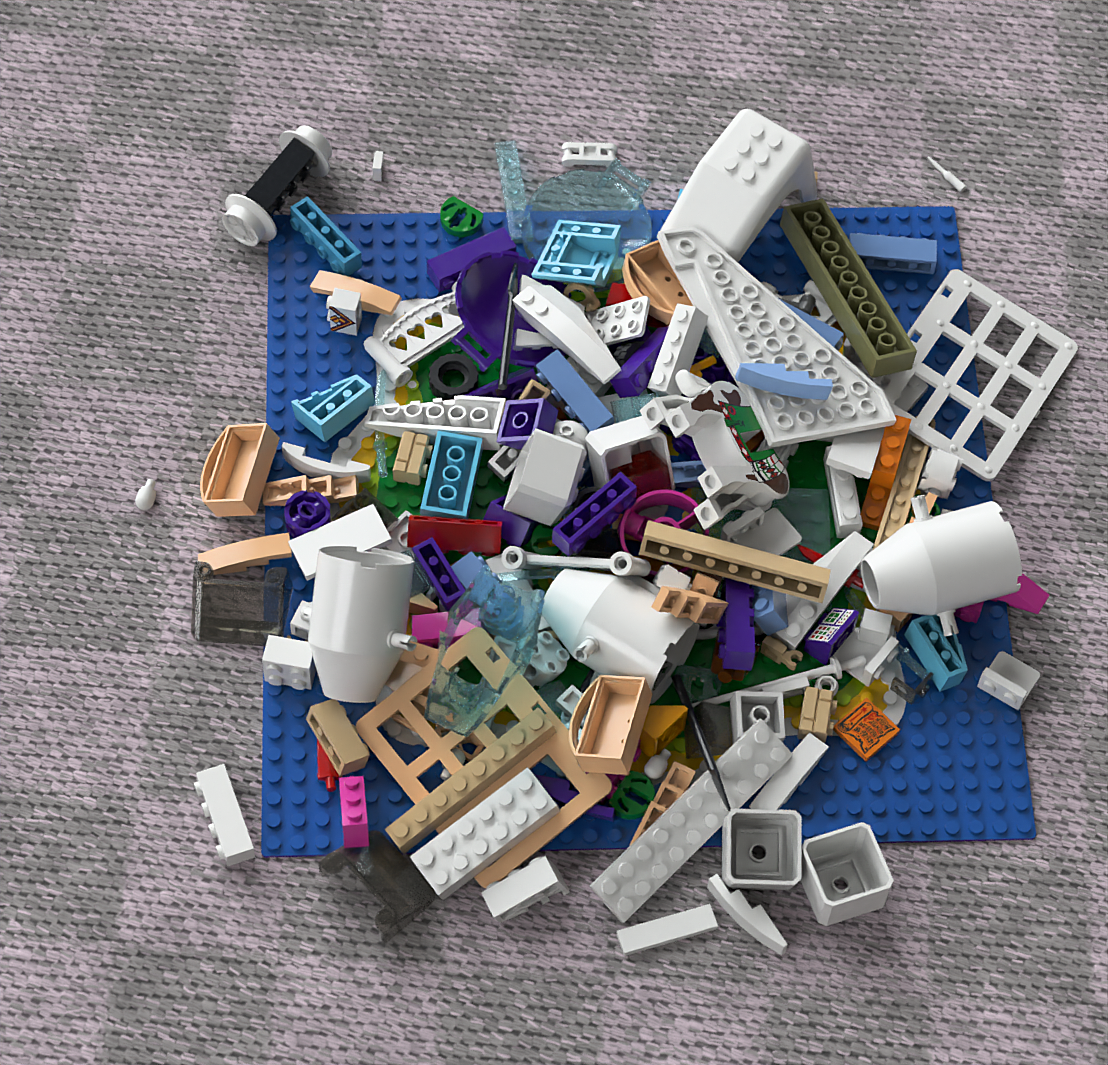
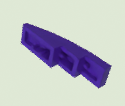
(561, 792)

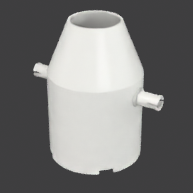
(944, 563)
(359, 619)
(615, 629)

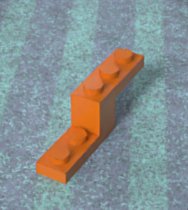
(884, 472)

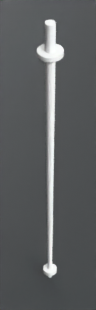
(834, 668)

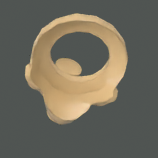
(590, 301)

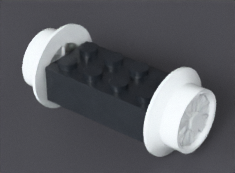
(302, 154)

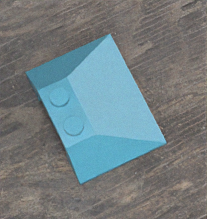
(579, 253)

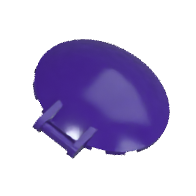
(482, 307)

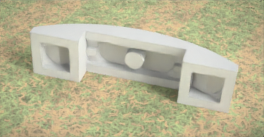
(316, 468)

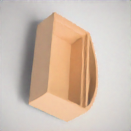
(651, 275)
(238, 469)
(612, 723)

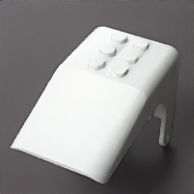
(744, 182)

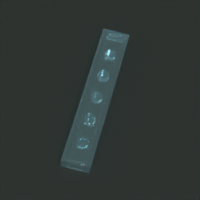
(511, 186)

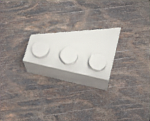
(524, 888)

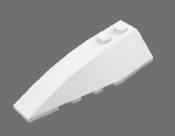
(566, 328)
(461, 415)
(804, 613)

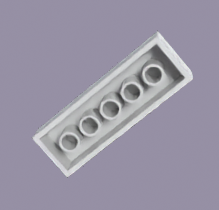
(485, 833)

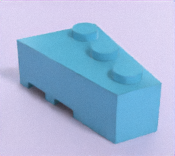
(334, 408)
(937, 652)

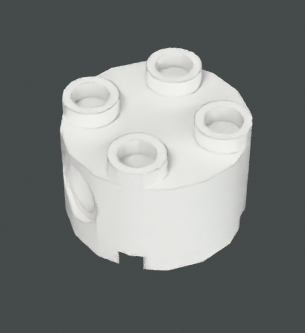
(939, 473)
(547, 661)

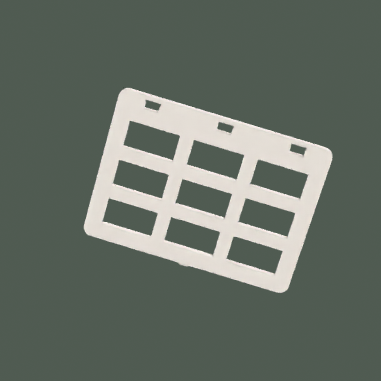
(936, 321)

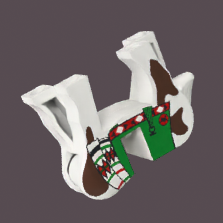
(720, 425)

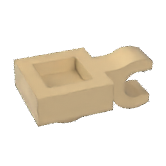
(777, 651)

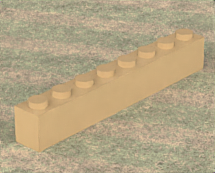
(735, 561)
(471, 780)

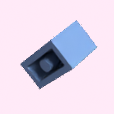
(769, 609)

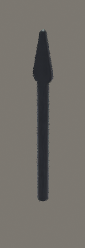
(508, 329)
(700, 738)

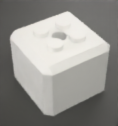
(629, 432)
(545, 478)
(777, 833)
(848, 856)

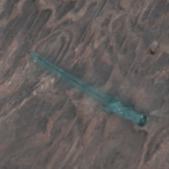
(380, 444)
(534, 574)
(903, 654)

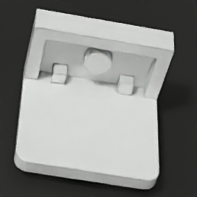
(876, 657)
(1008, 680)

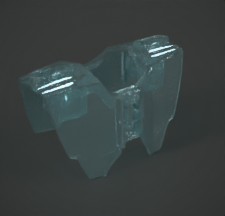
(516, 622)

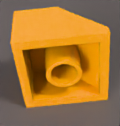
(661, 727)

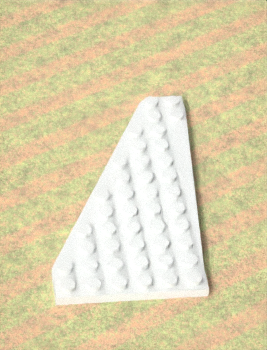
(759, 328)

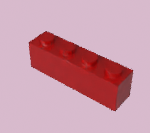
(456, 534)

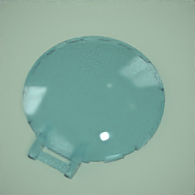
(591, 199)

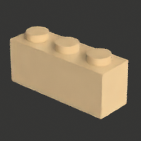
(338, 736)

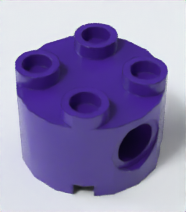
(306, 512)

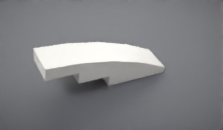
(790, 774)
(753, 920)

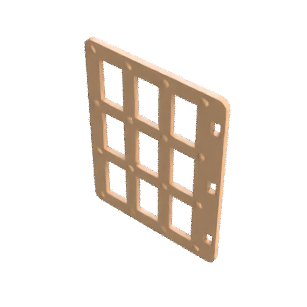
(520, 699)

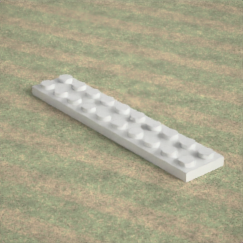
(689, 822)

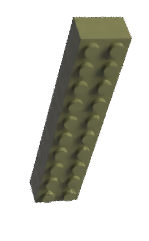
(848, 288)

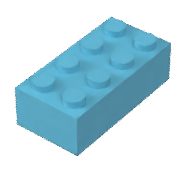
(452, 476)

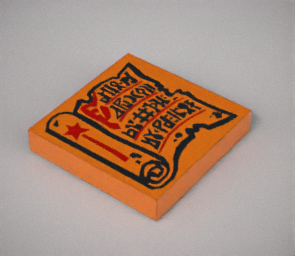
(866, 729)

